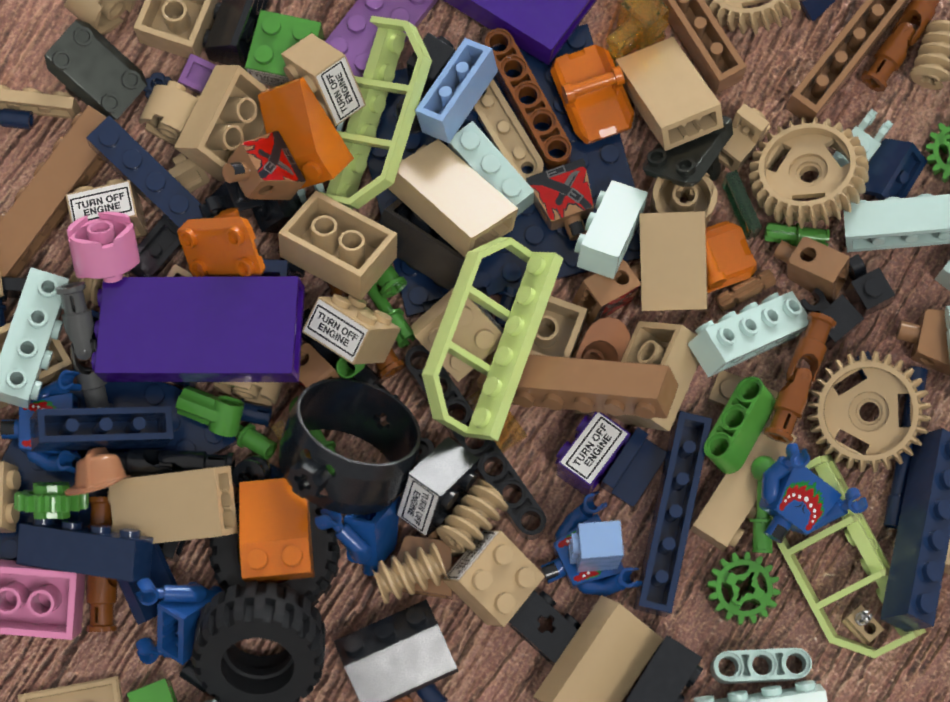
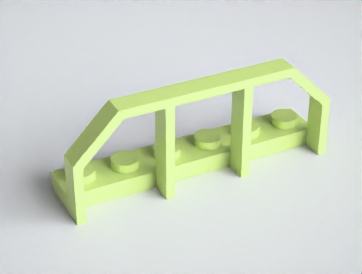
(363, 124)
(513, 347)
(872, 561)

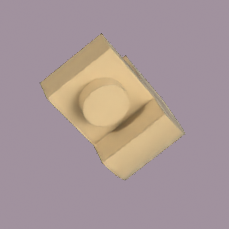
(748, 130)

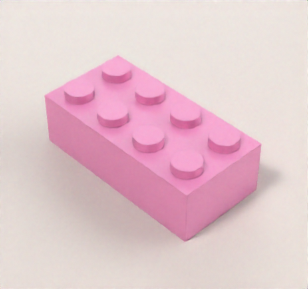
(40, 601)

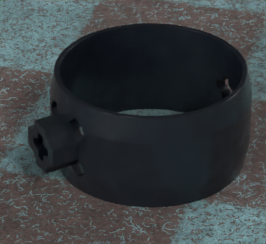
(352, 409)

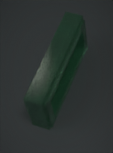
(741, 205)

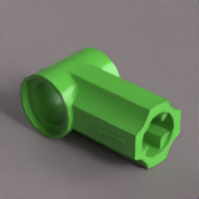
(218, 412)

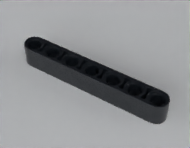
(487, 453)

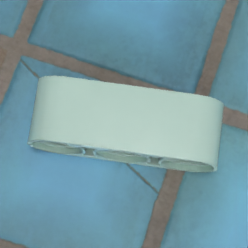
(776, 660)

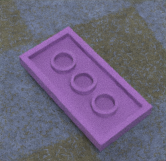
(356, 33)

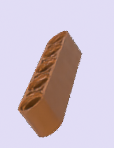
(533, 113)

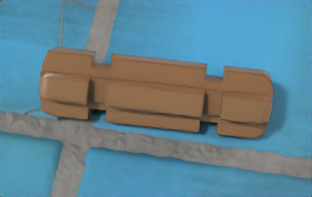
(745, 290)

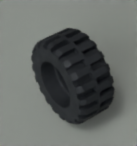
(326, 552)
(266, 614)

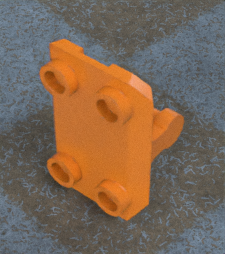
(593, 93)
(221, 246)
(727, 256)

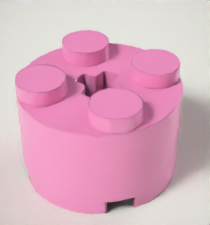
(103, 246)

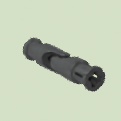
(79, 328)

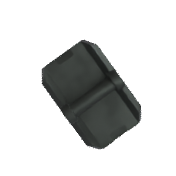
(94, 70)
(690, 161)

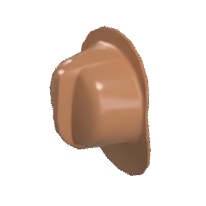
(604, 340)
(96, 472)

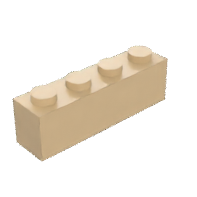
(735, 498)

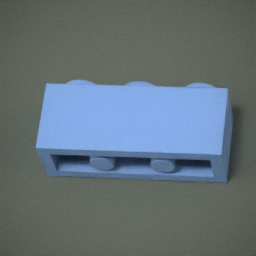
(456, 90)
(596, 546)

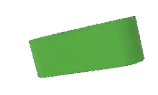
(739, 425)

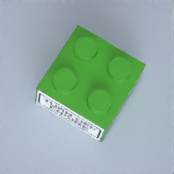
(272, 37)

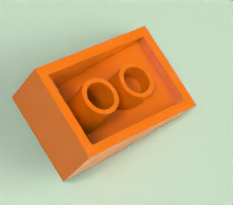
(305, 130)
(274, 532)

